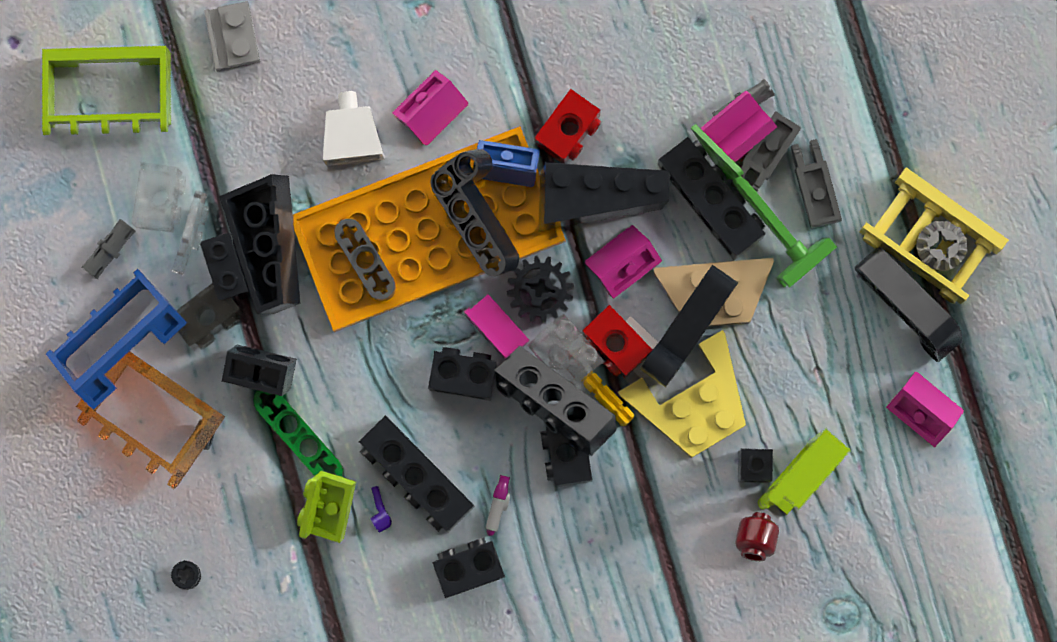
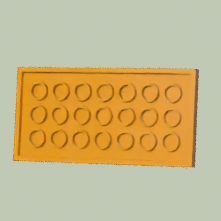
(410, 237)

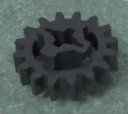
(554, 294)

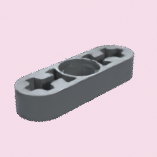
(360, 235)

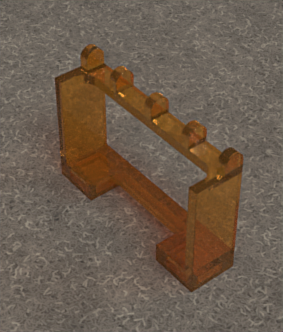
(194, 445)

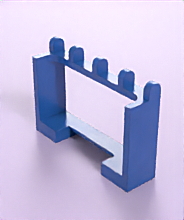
(161, 321)

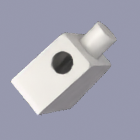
(350, 133)

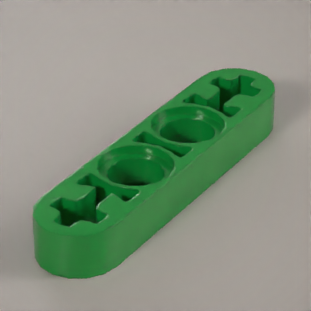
(300, 434)

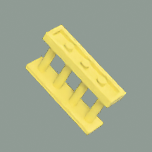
(936, 204)

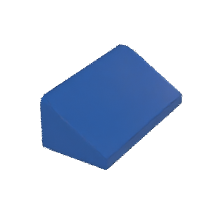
(511, 163)

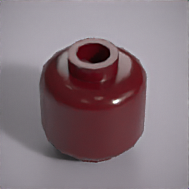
(757, 537)

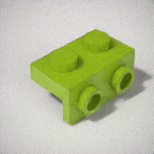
(326, 506)

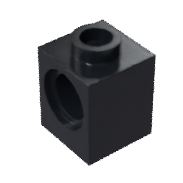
(755, 465)

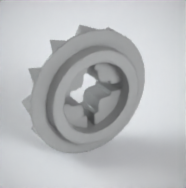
(935, 258)

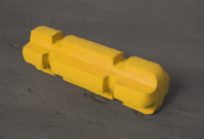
(608, 399)

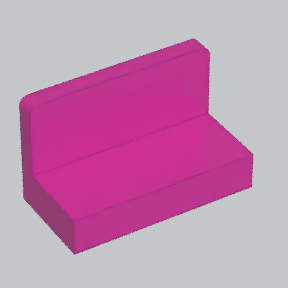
(431, 107)
(739, 126)
(623, 261)
(496, 326)
(925, 409)

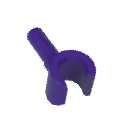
(381, 520)

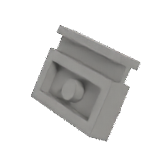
(232, 36)

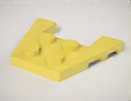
(700, 413)

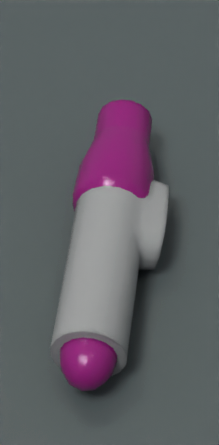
(499, 504)

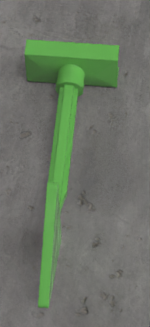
(802, 258)

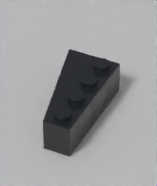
(595, 193)
(265, 241)

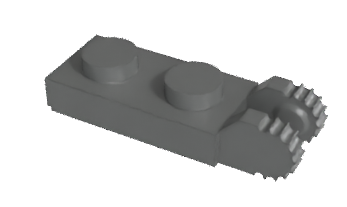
(768, 152)
(816, 187)

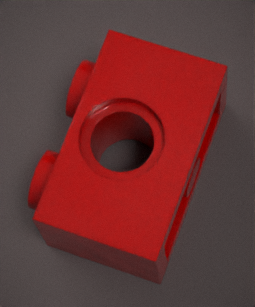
(571, 109)
(611, 324)

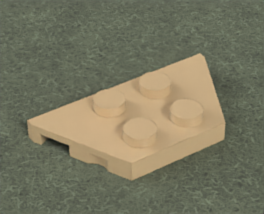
(740, 306)

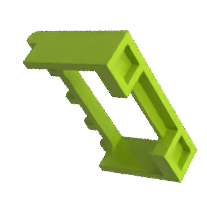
(74, 56)
(805, 473)

